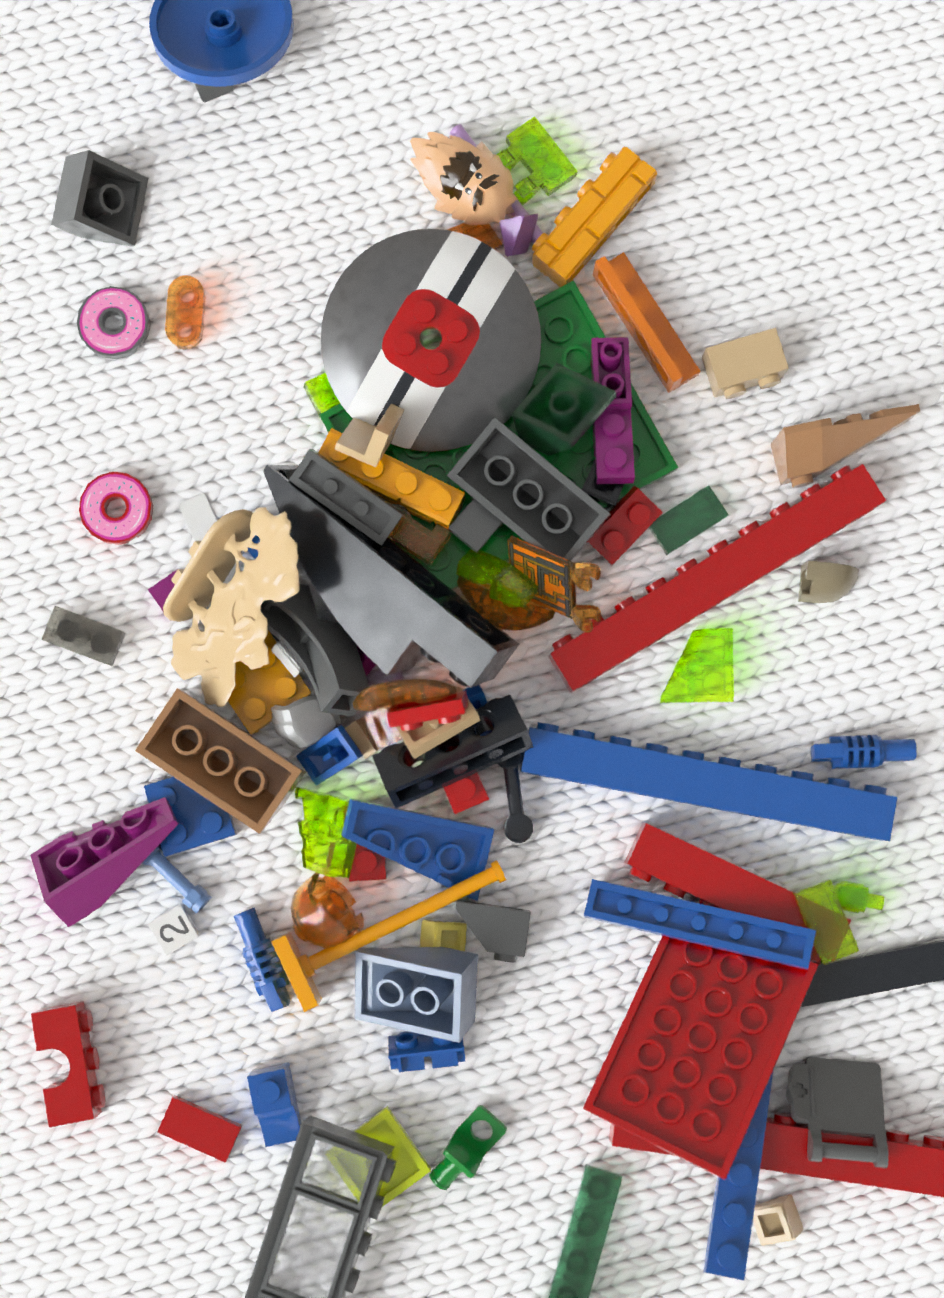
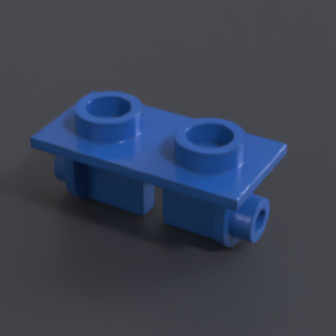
(409, 1049)

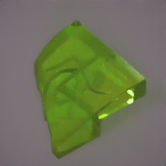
(703, 669)
(321, 831)

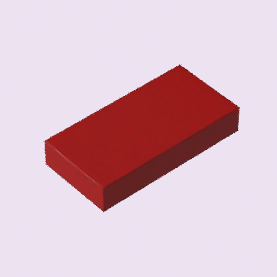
(199, 1128)

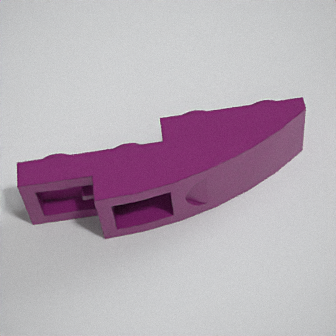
(614, 426)

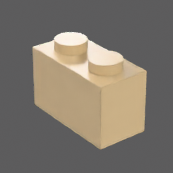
(745, 363)

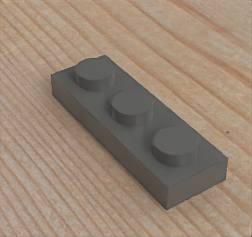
(346, 496)

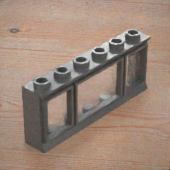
(322, 1214)

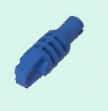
(863, 751)
(263, 961)

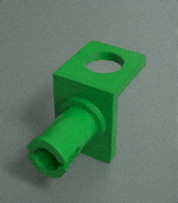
(466, 1150)

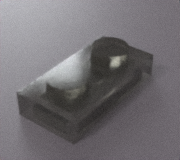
(83, 636)

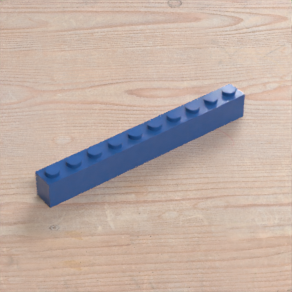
(710, 784)

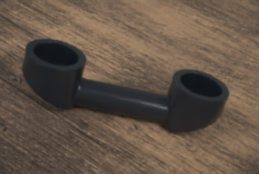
(517, 826)

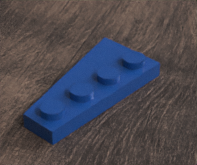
(422, 842)

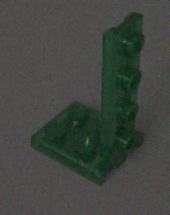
(585, 1233)

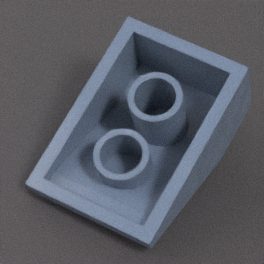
(417, 989)

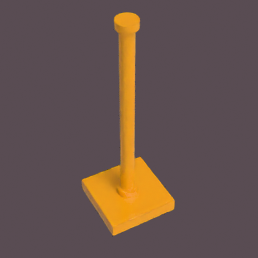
(302, 968)

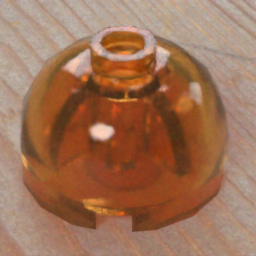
(324, 912)

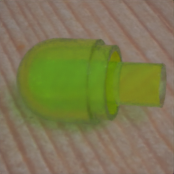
(856, 897)

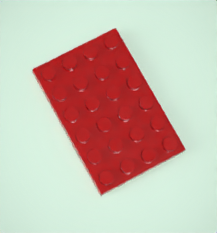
(698, 1050)

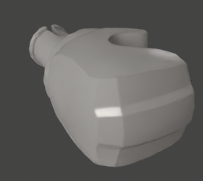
(303, 721)

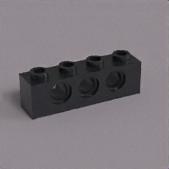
(445, 767)

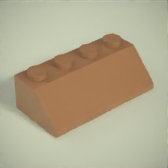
(220, 761)

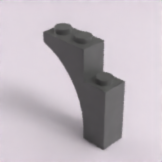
(321, 649)

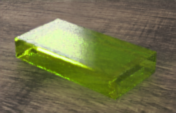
(825, 915)

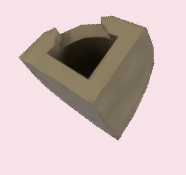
(825, 581)

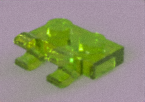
(540, 156)

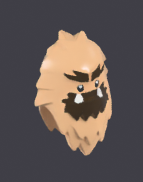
(464, 178)

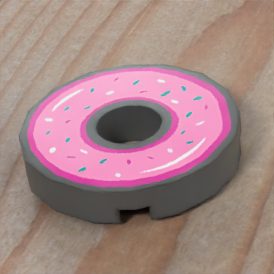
(111, 302)

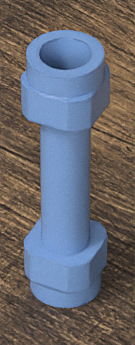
(195, 896)

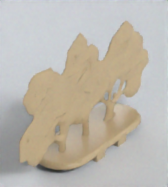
(234, 620)

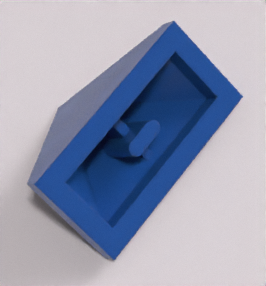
(329, 755)

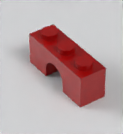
(68, 1030)

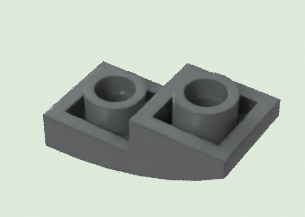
(475, 526)

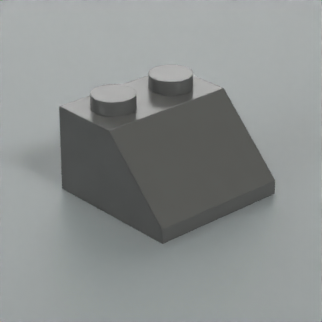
(99, 199)

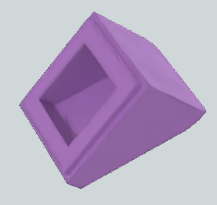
(517, 233)

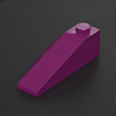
(87, 868)

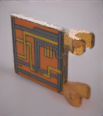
(556, 581)

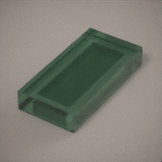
(688, 520)

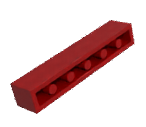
(710, 878)

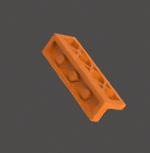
(645, 321)

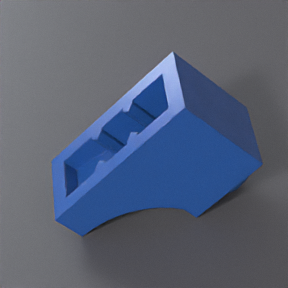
(275, 1103)

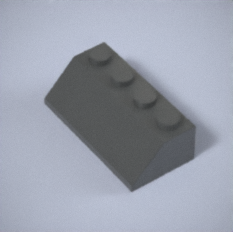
(528, 492)

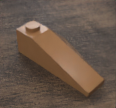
(818, 445)

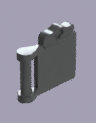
(839, 1100)

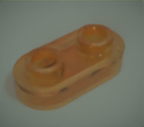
(185, 314)

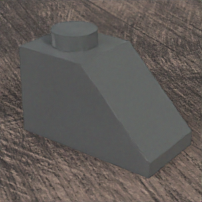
(497, 927)

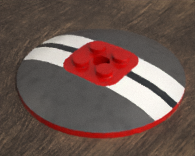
(444, 285)

